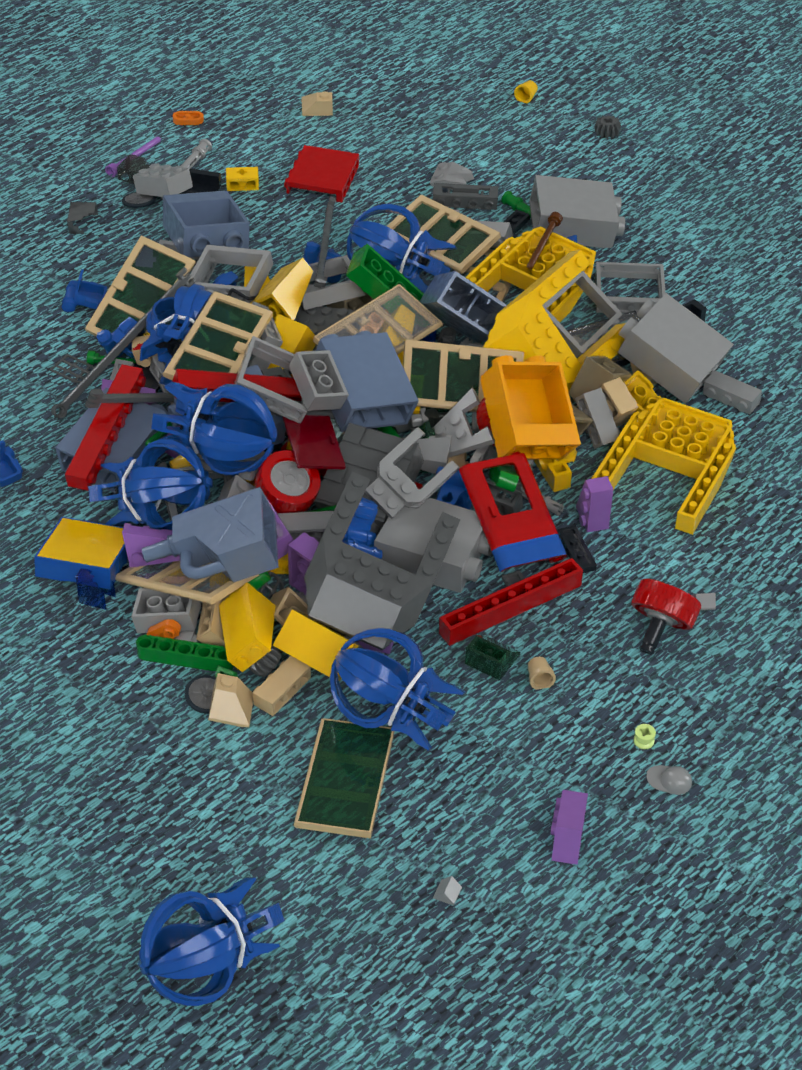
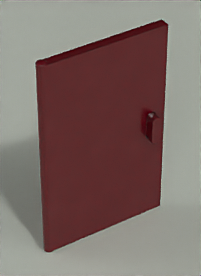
(314, 443)

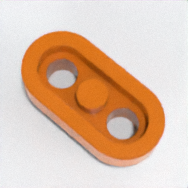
(188, 118)
(167, 629)

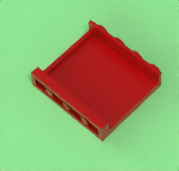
(323, 171)

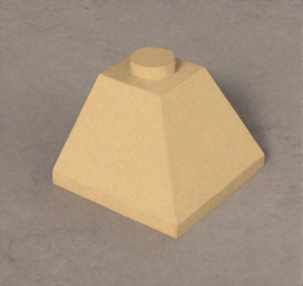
(317, 104)
(285, 602)
(231, 701)

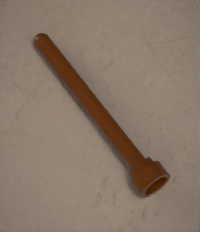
(554, 220)

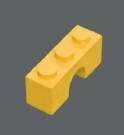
(555, 473)

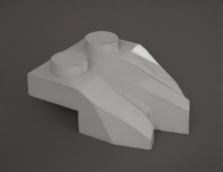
(451, 173)

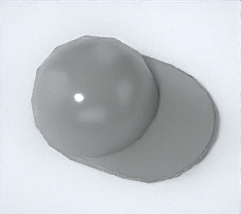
(669, 779)

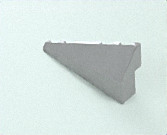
(434, 452)

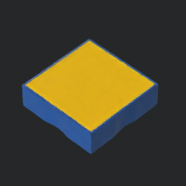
(83, 545)

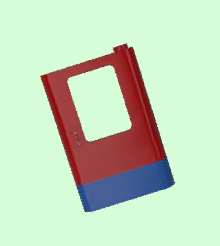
(517, 536)

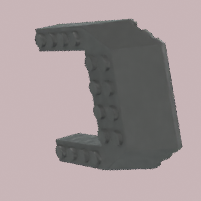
(364, 592)

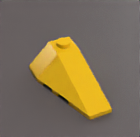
(641, 390)

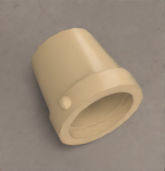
(540, 673)

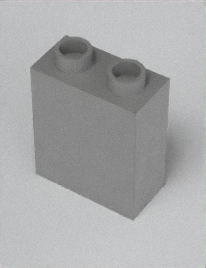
(586, 208)
(673, 346)
(409, 532)

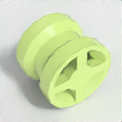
(644, 736)

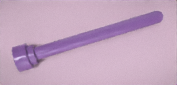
(112, 168)

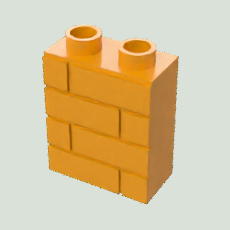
(529, 408)

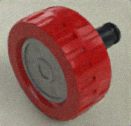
(285, 485)
(665, 607)

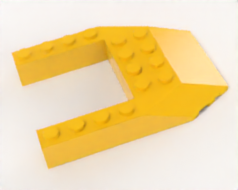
(511, 260)
(529, 329)
(679, 441)

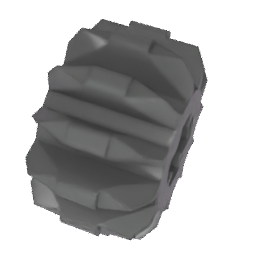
(607, 126)
(266, 663)

